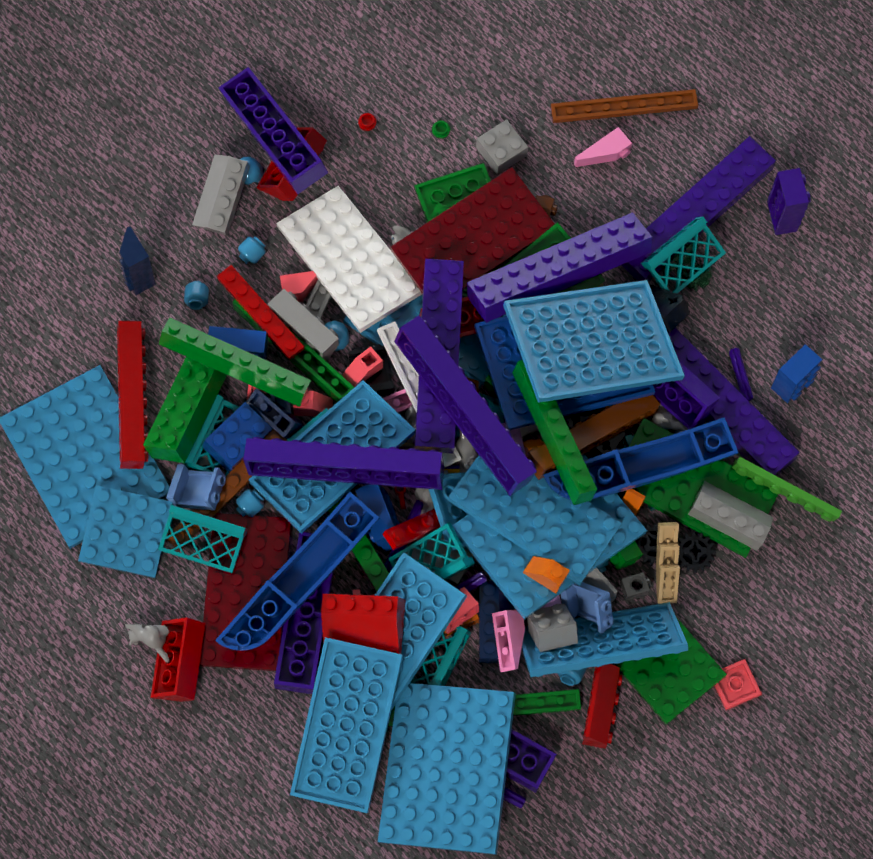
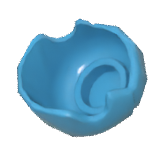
(255, 171)
(342, 331)

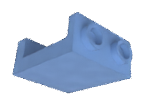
(196, 488)
(590, 604)

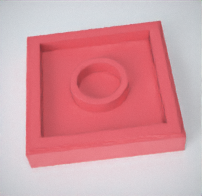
(737, 686)

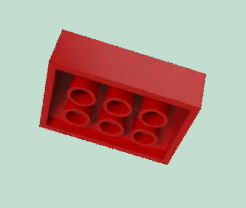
(364, 620)

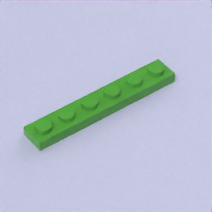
(788, 490)

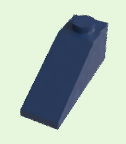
(274, 414)

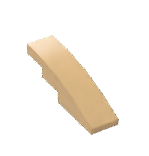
(667, 562)

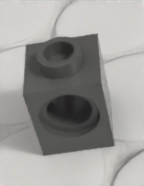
(627, 589)

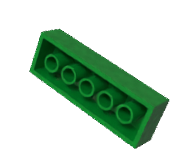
(184, 411)

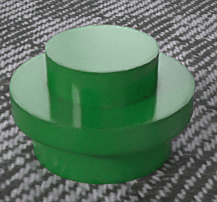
(441, 129)

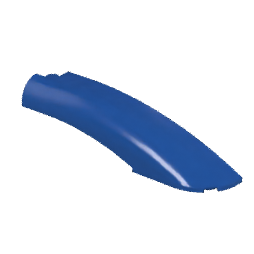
(654, 460)
(299, 576)

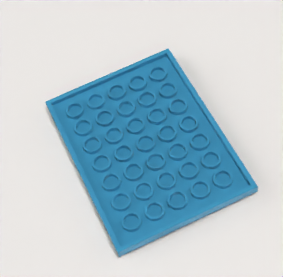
(593, 341)
(72, 445)
(507, 561)
(447, 768)

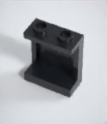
(381, 381)

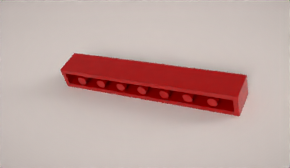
(131, 394)

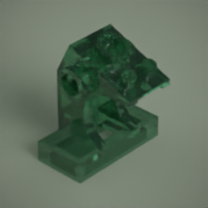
(699, 282)

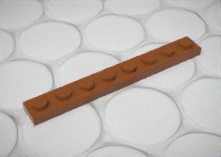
(624, 106)
(235, 482)

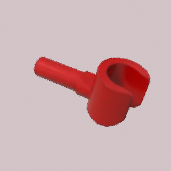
(401, 497)

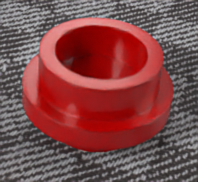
(367, 122)

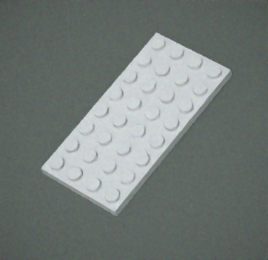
(349, 258)

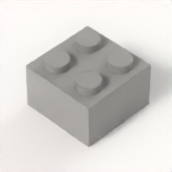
(501, 147)
(552, 627)

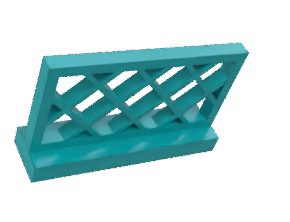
(678, 241)
(207, 428)
(207, 522)
(448, 570)
(448, 660)

